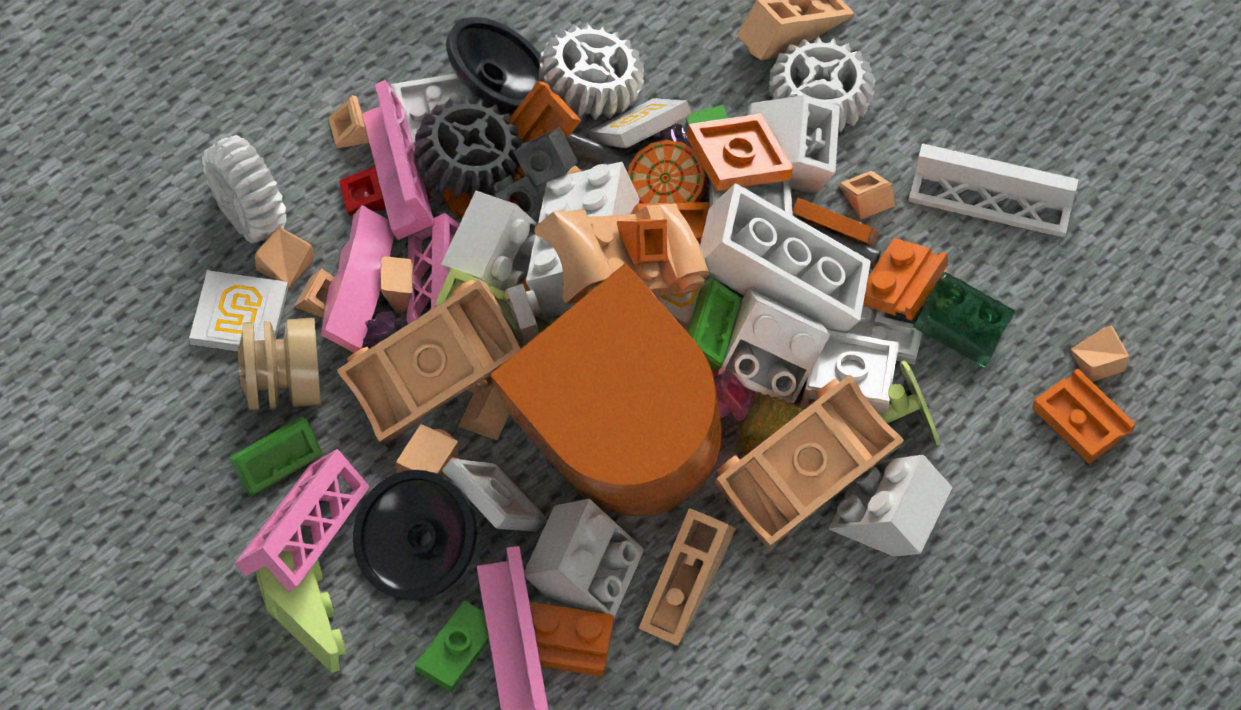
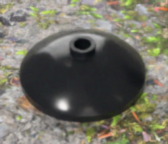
(493, 61)
(391, 530)

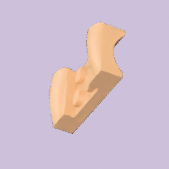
(594, 250)
(431, 360)
(807, 461)

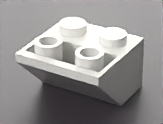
(807, 136)
(493, 242)
(773, 346)
(893, 506)
(583, 558)

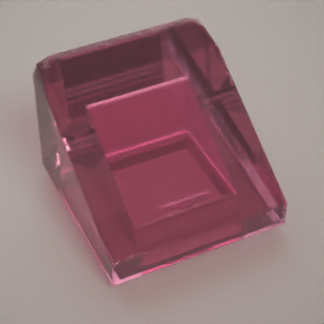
(733, 395)

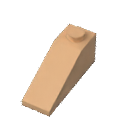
(778, 23)
(686, 575)

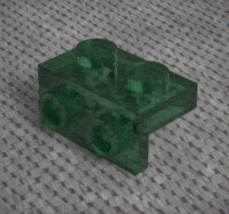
(964, 318)

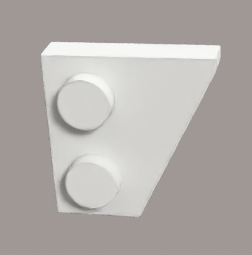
(523, 309)

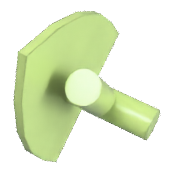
(903, 405)

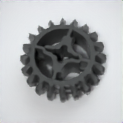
(467, 158)

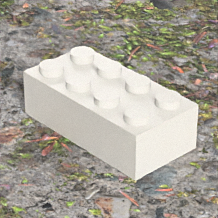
(601, 192)
(782, 257)

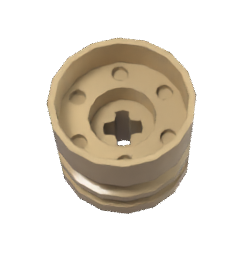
(280, 364)

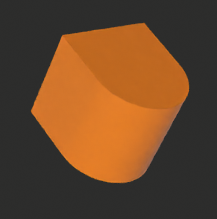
(618, 399)

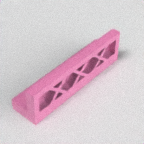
(396, 165)
(442, 236)
(315, 484)
(511, 634)

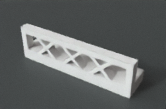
(997, 179)

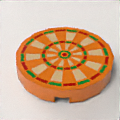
(668, 174)

